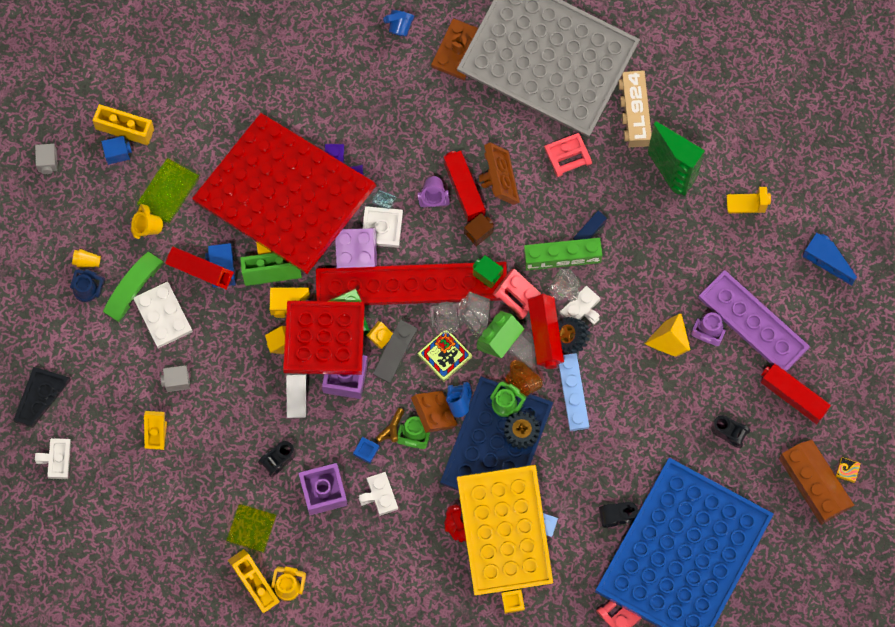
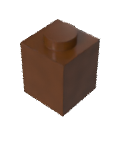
(479, 229)

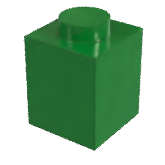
(487, 271)

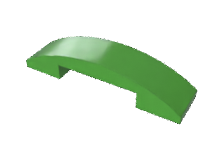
(131, 285)

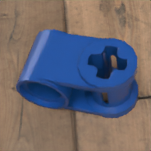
(459, 399)

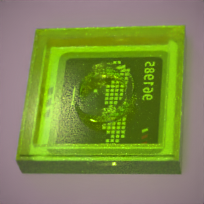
(251, 528)

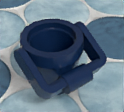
(84, 287)

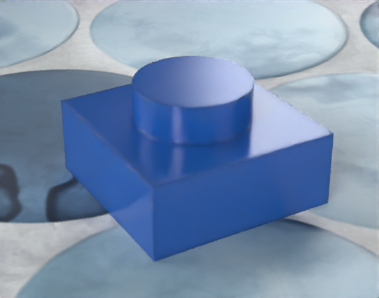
(366, 450)

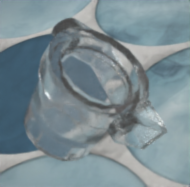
(565, 285)
(446, 317)

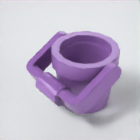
(433, 193)
(709, 329)

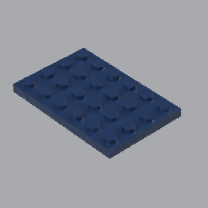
(482, 440)

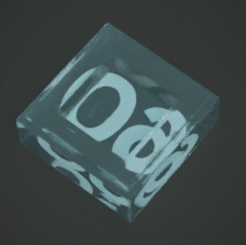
(384, 199)

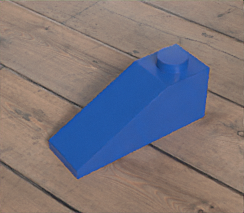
(827, 256)

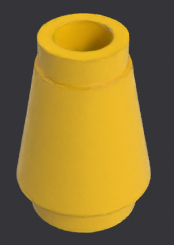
(85, 259)

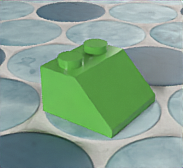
(500, 335)

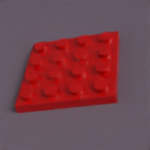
(324, 337)

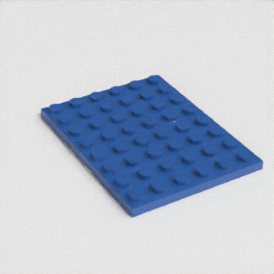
(684, 550)

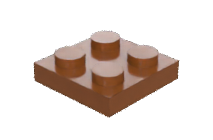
(433, 411)

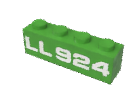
(562, 254)

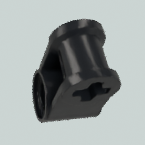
(731, 431)
(277, 459)
(614, 514)

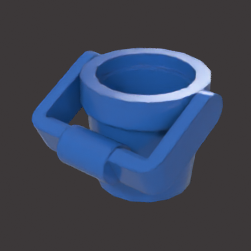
(399, 22)

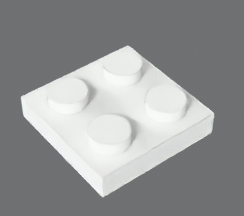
(387, 225)

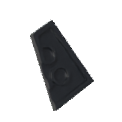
(38, 395)

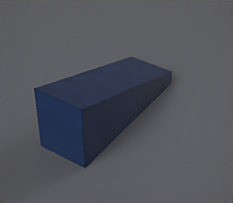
(591, 226)

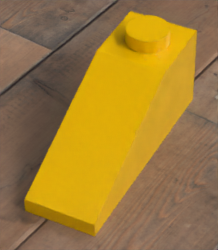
(253, 580)

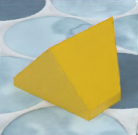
(670, 337)

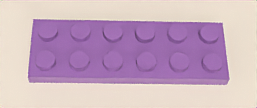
(753, 321)

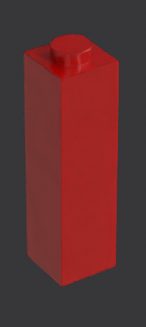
(464, 185)
(199, 267)
(545, 331)
(795, 393)

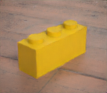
(123, 124)

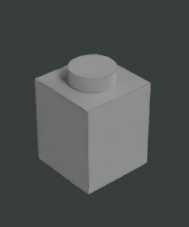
(46, 158)
(175, 378)

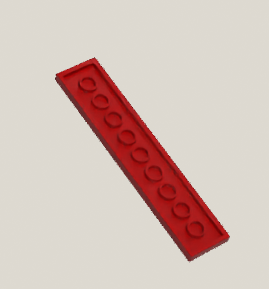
(405, 283)

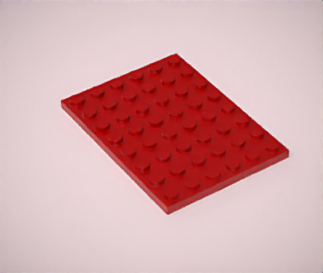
(284, 192)

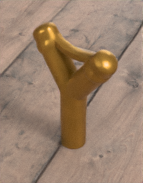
(392, 428)

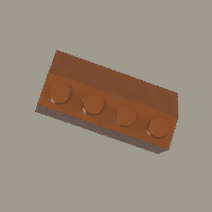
(816, 481)

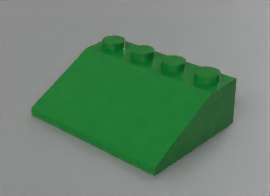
(675, 158)

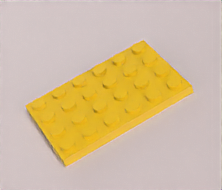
(504, 529)

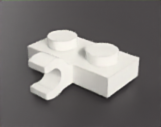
(583, 306)
(57, 458)
(380, 494)

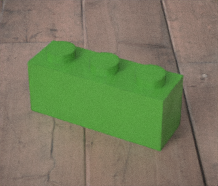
(267, 269)

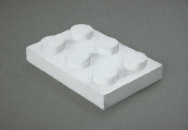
(162, 314)

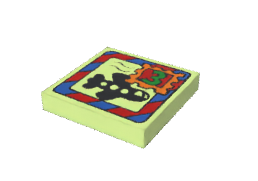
(445, 355)

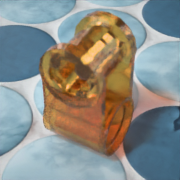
(523, 378)

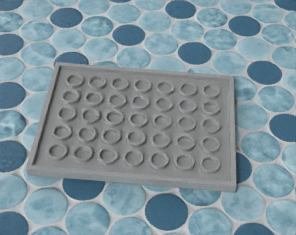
(550, 59)

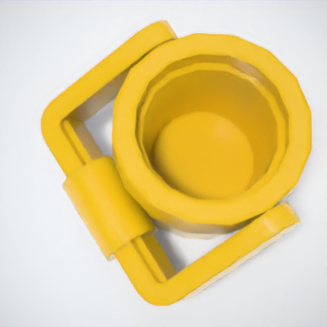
(145, 223)
(287, 586)

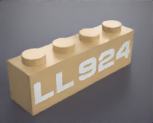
(635, 108)

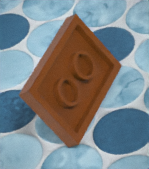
(454, 48)
(499, 174)

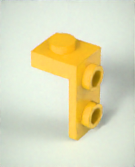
(749, 202)

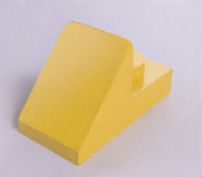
(154, 430)

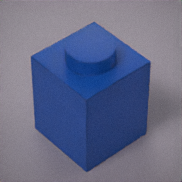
(116, 150)

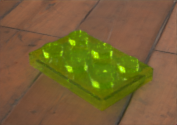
(168, 190)

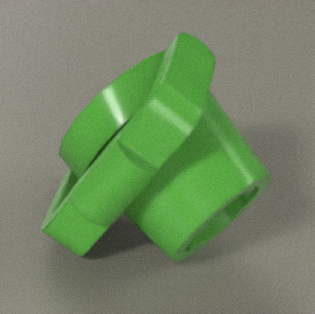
(504, 401)
(413, 434)

